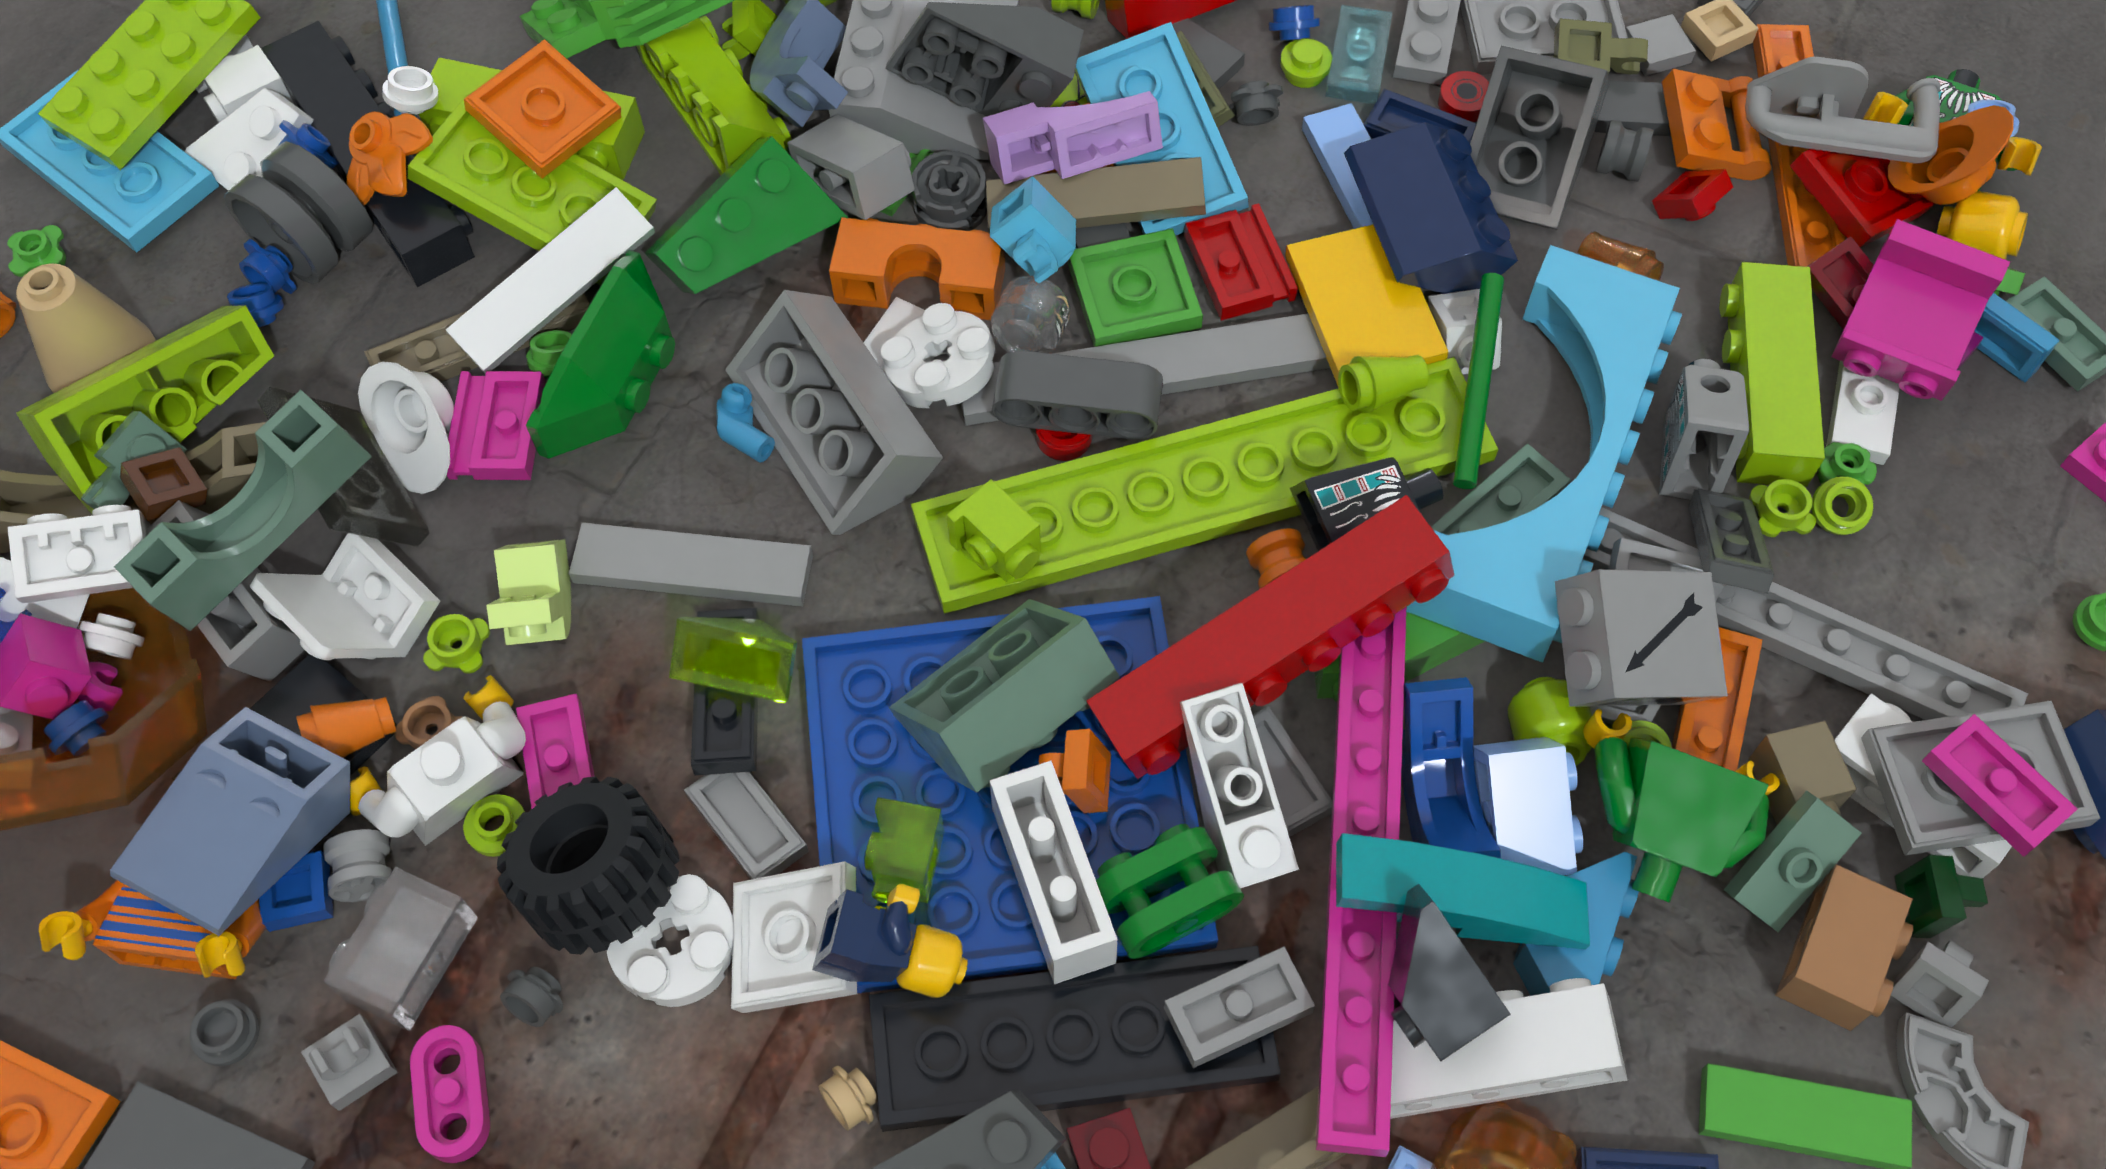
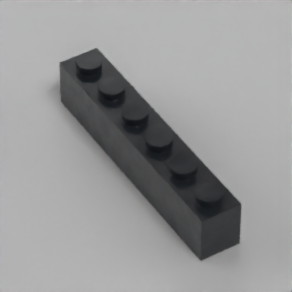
(320, 80)

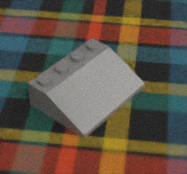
(889, 100)

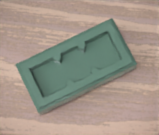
(1792, 861)

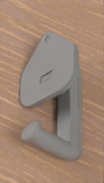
(1816, 106)

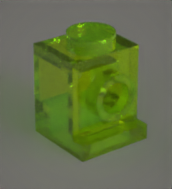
(905, 849)

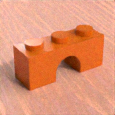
(878, 255)

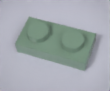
(2082, 343)

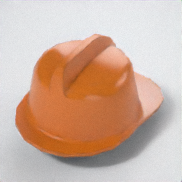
(1962, 158)

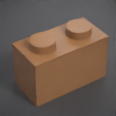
(1847, 949)

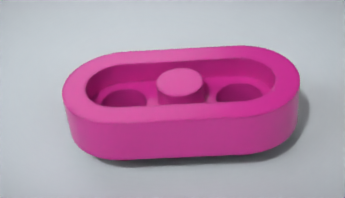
(448, 1097)

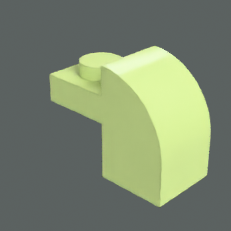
(532, 592)

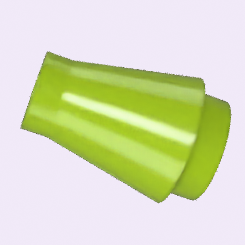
(1377, 381)

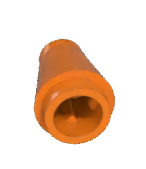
(347, 725)

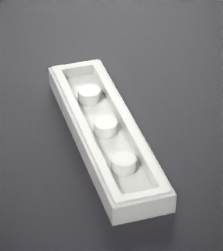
(550, 281)

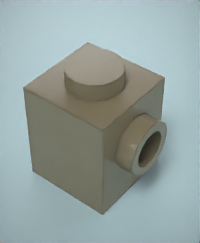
(1803, 761)

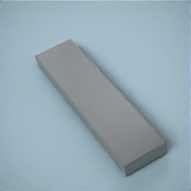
(691, 564)

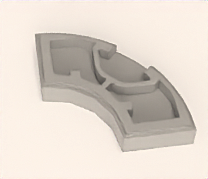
(1952, 1099)

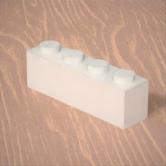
(1541, 1048)

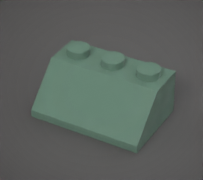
(1006, 692)

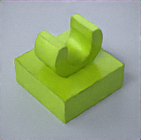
(747, 26)

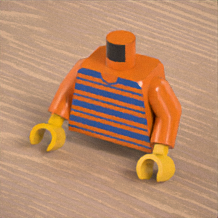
(152, 936)

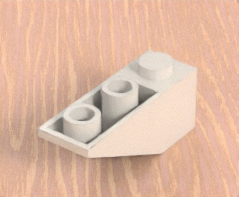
(1236, 787)

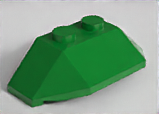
(605, 364)

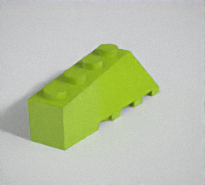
(710, 92)
(167, 380)

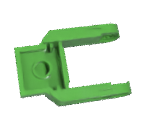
(580, 24)

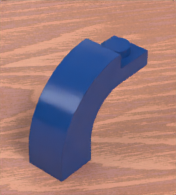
(1440, 768)

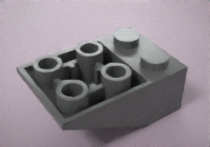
(989, 55)

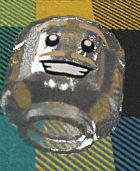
(1030, 316)

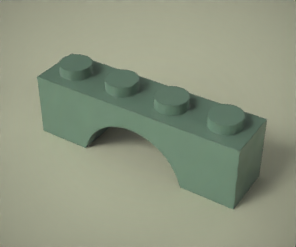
(200, 562)

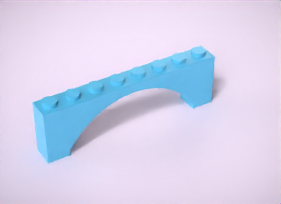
(1610, 336)

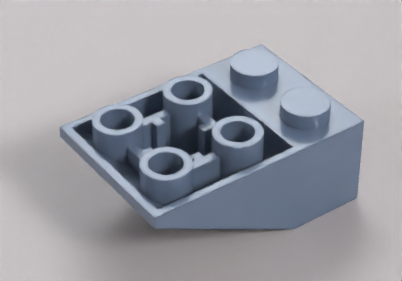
(236, 820)

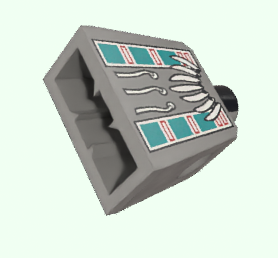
(1715, 407)

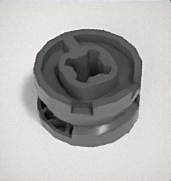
(939, 205)

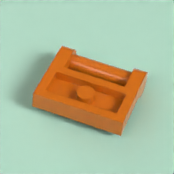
(1701, 127)

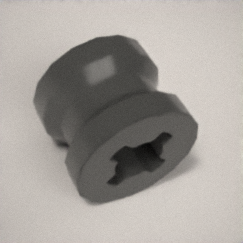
(1624, 150)

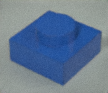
(298, 895)

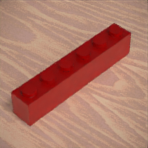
(1278, 632)

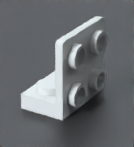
(74, 555)

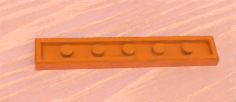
(1804, 222)

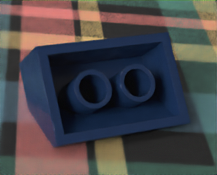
(1431, 208)

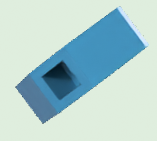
(1608, 898)

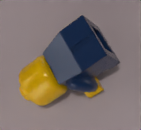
(883, 945)

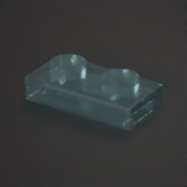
(1359, 54)

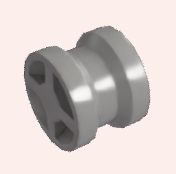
(356, 864)

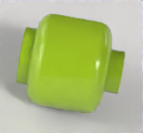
(1544, 711)

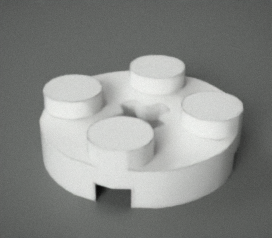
(937, 333)
(704, 954)

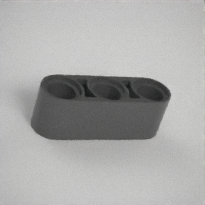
(1078, 394)

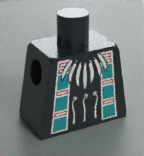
(1347, 497)

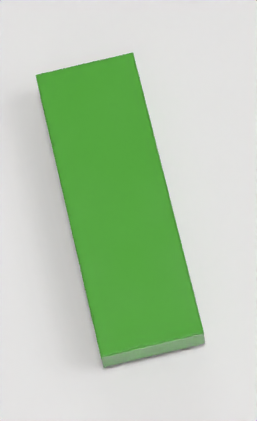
(1805, 1117)

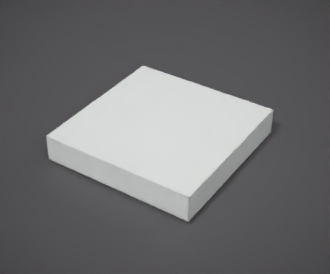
(779, 934)

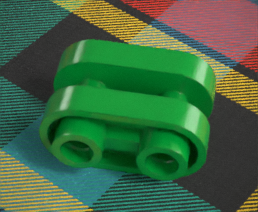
(1178, 856)

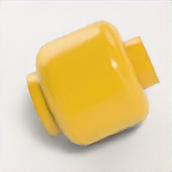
(1986, 223)

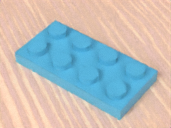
(1159, 65)
(129, 202)

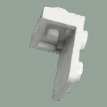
(357, 608)

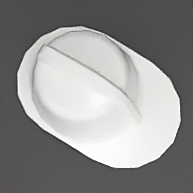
(410, 422)

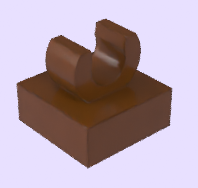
(161, 481)

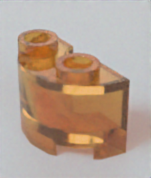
(1503, 1139)

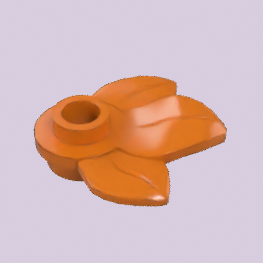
(380, 153)

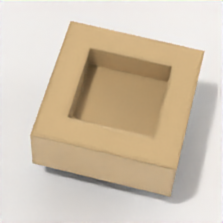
(1719, 28)

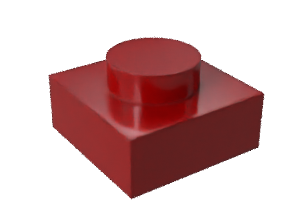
(1693, 195)

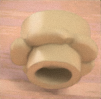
(849, 1097)

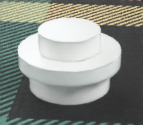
(410, 90)
(111, 636)

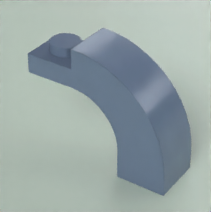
(793, 58)

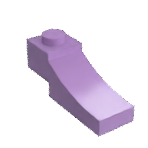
(1071, 137)

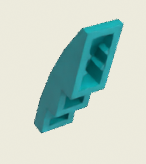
(1473, 891)

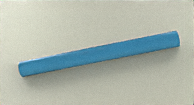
(392, 36)

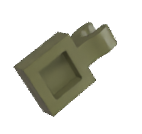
(1593, 46)

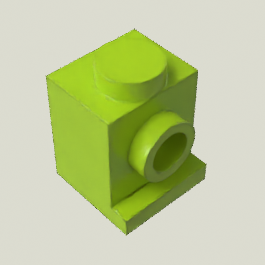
(995, 532)

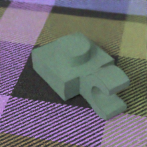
(132, 439)

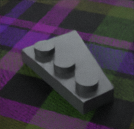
(996, 1136)

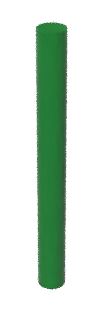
(1478, 381)

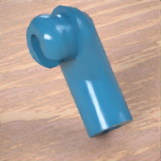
(736, 426)

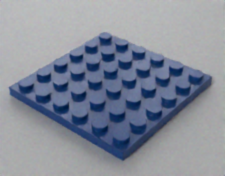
(868, 754)

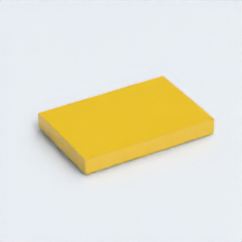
(1359, 302)

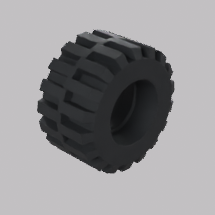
(588, 865)

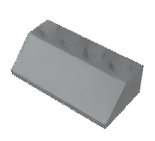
(832, 411)

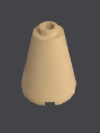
(75, 325)

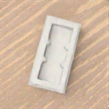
(1864, 413)

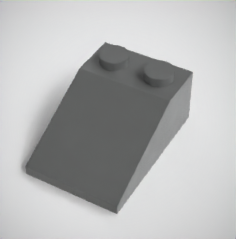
(1536, 132)

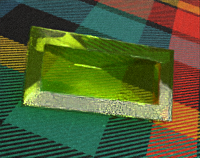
(734, 656)

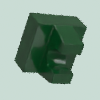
(1938, 895)

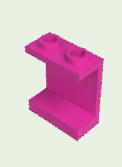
(1919, 310)

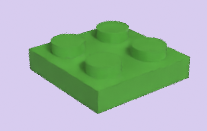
(1135, 289)

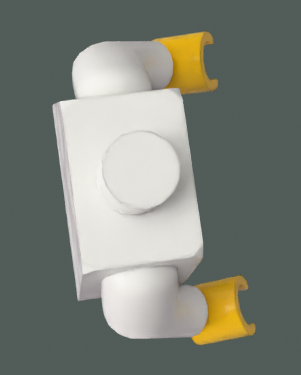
(447, 773)

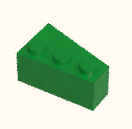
(744, 218)

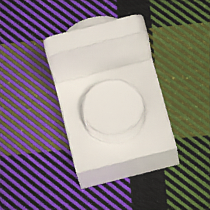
(1456, 320)

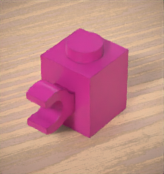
(48, 669)

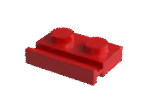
(1240, 262)

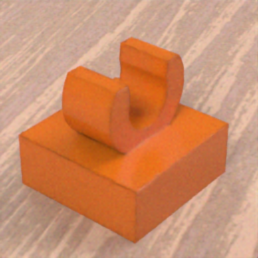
(1083, 770)

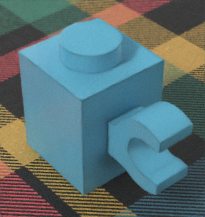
(1034, 229)

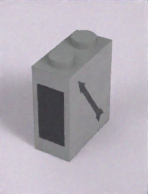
(1640, 638)

